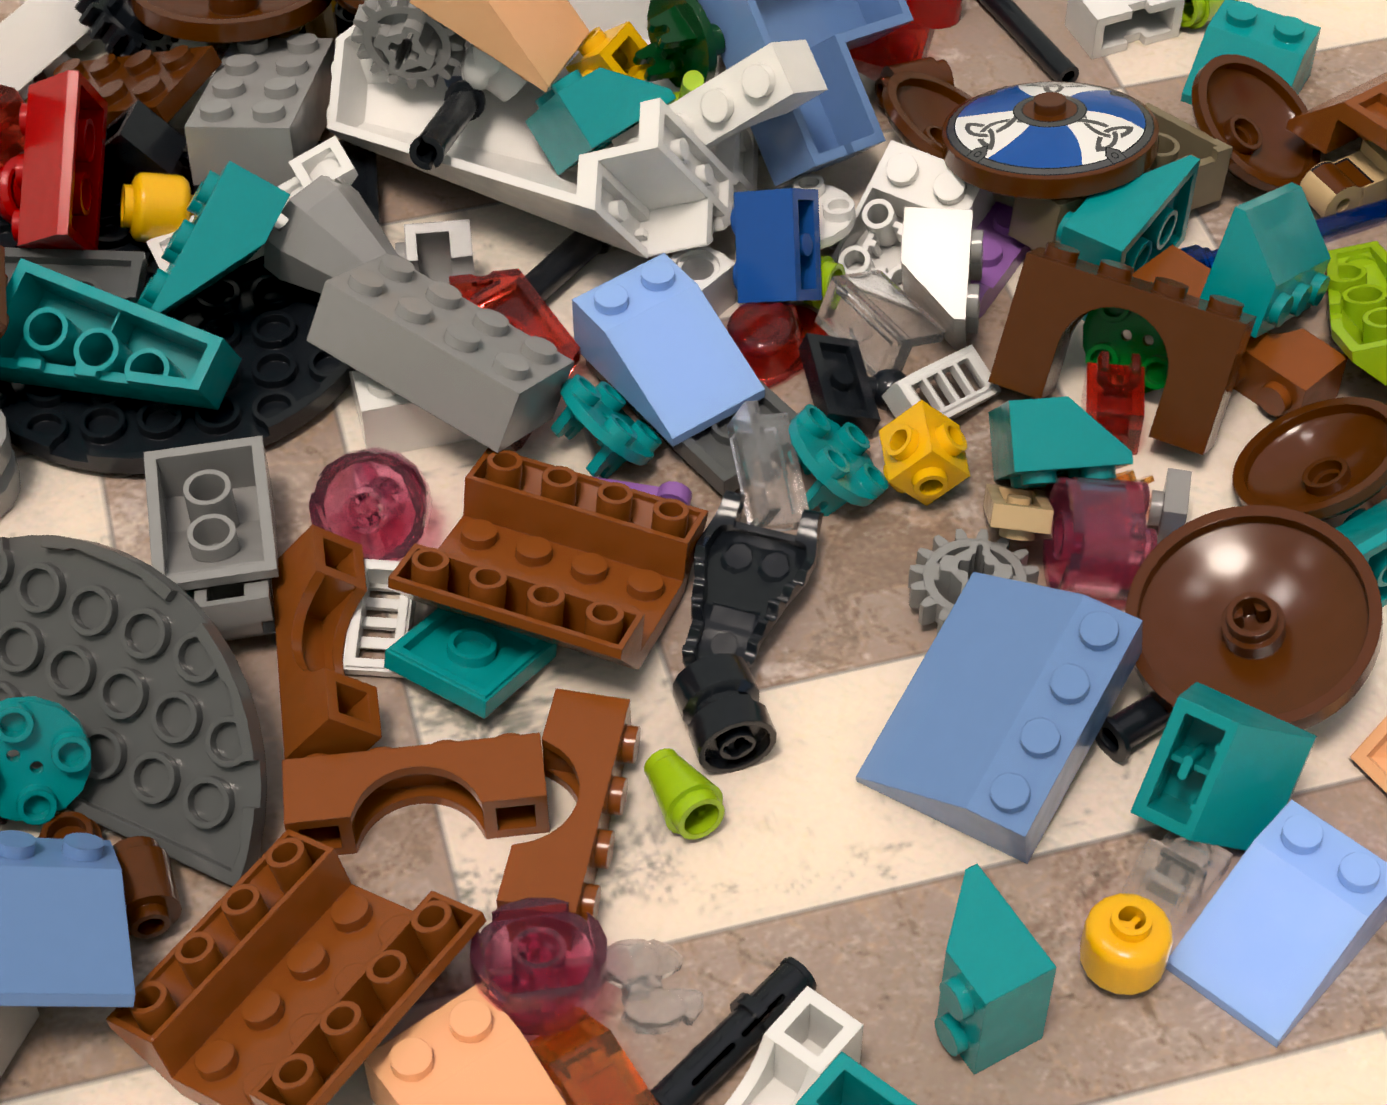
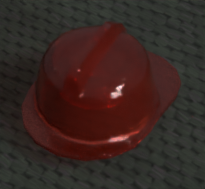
(771, 337)

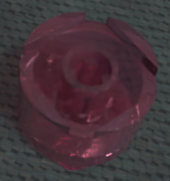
(1097, 536)

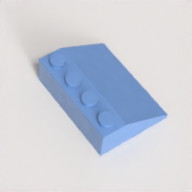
(1004, 709)
(63, 923)

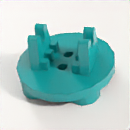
(602, 414)
(836, 460)
(44, 734)

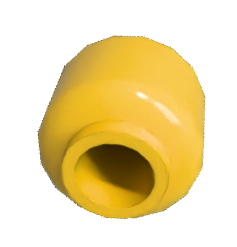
(154, 205)
(1126, 944)

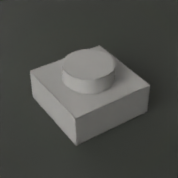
(1170, 507)

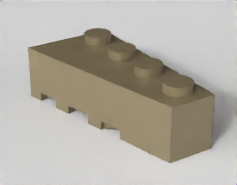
(1037, 220)

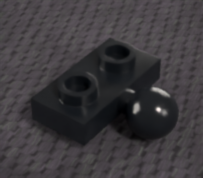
(841, 381)

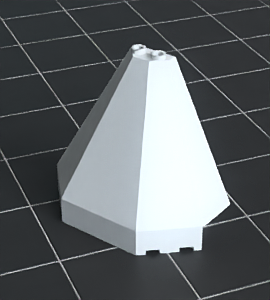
(637, 196)

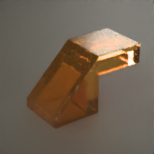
(591, 1066)

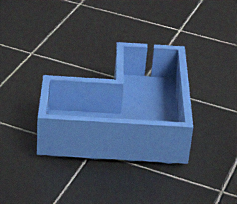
(839, 119)

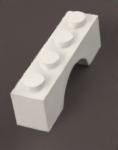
(747, 93)
(798, 1051)

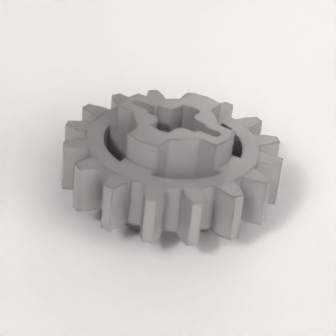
(382, 35)
(944, 571)

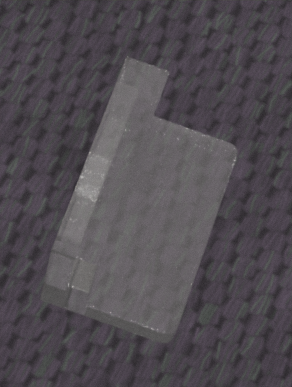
(878, 316)
(767, 468)

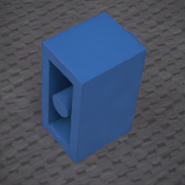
(777, 245)

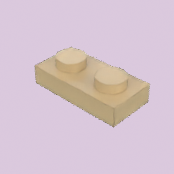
(1018, 511)

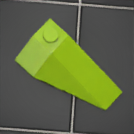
(1360, 305)

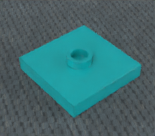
(468, 660)

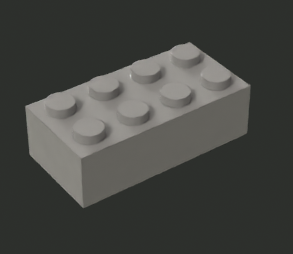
(262, 107)
(440, 350)

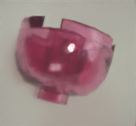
(374, 501)
(540, 964)

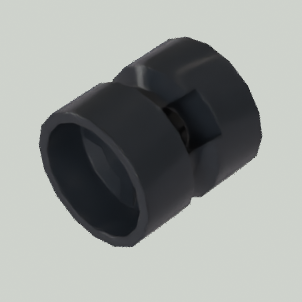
(724, 713)

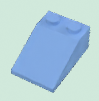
(664, 349)
(1284, 923)

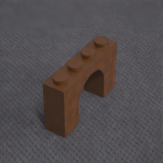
(1200, 336)

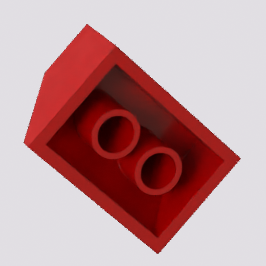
(61, 164)

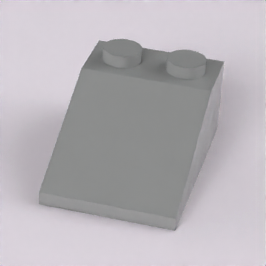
(212, 513)

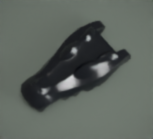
(745, 580)

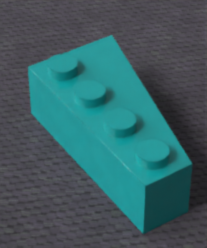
(105, 345)

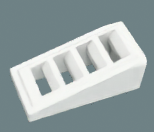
(903, 396)
(376, 580)

